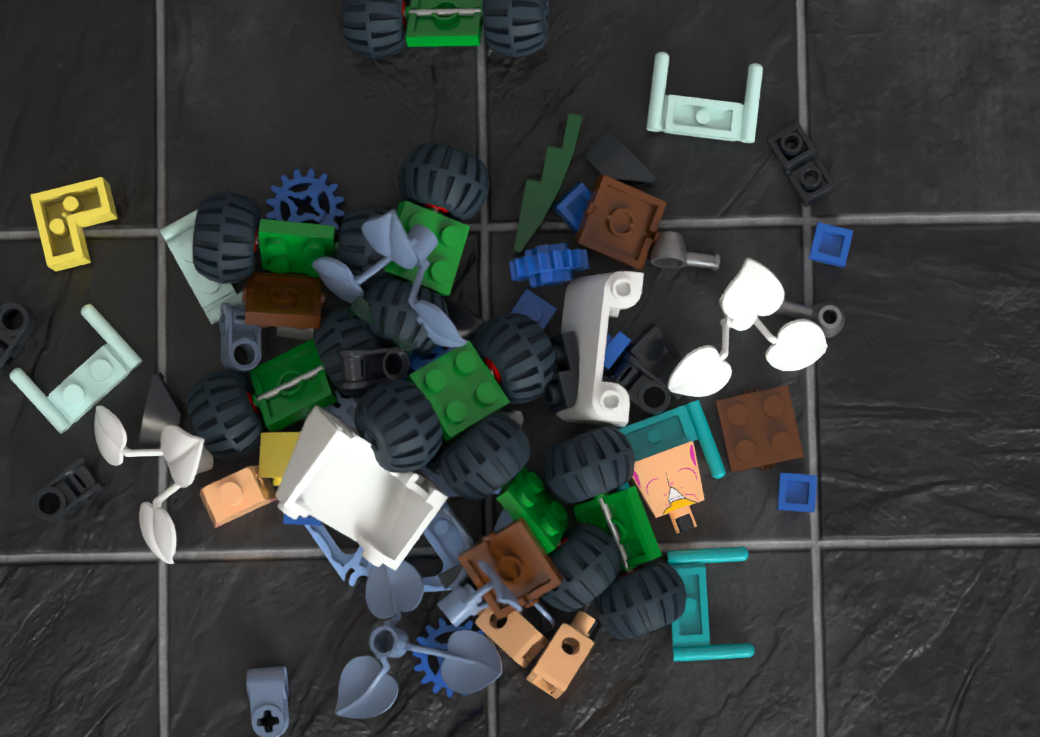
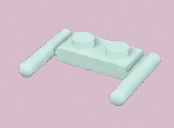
(703, 116)
(209, 293)
(88, 382)

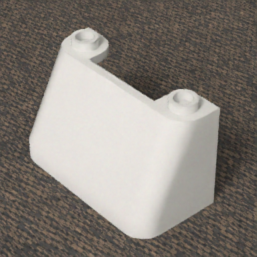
(586, 311)
(344, 487)

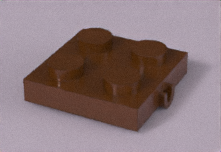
(620, 222)
(283, 300)
(759, 429)
(517, 560)

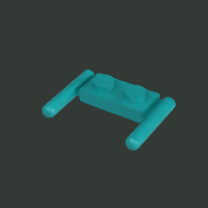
(672, 430)
(691, 630)

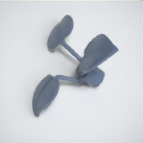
(409, 251)
(466, 601)
(365, 684)

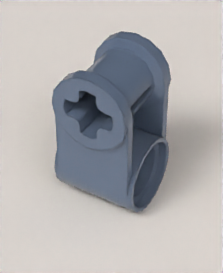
(238, 334)
(268, 692)

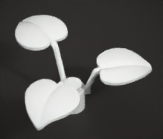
(749, 294)
(185, 459)

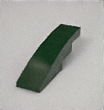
(541, 196)

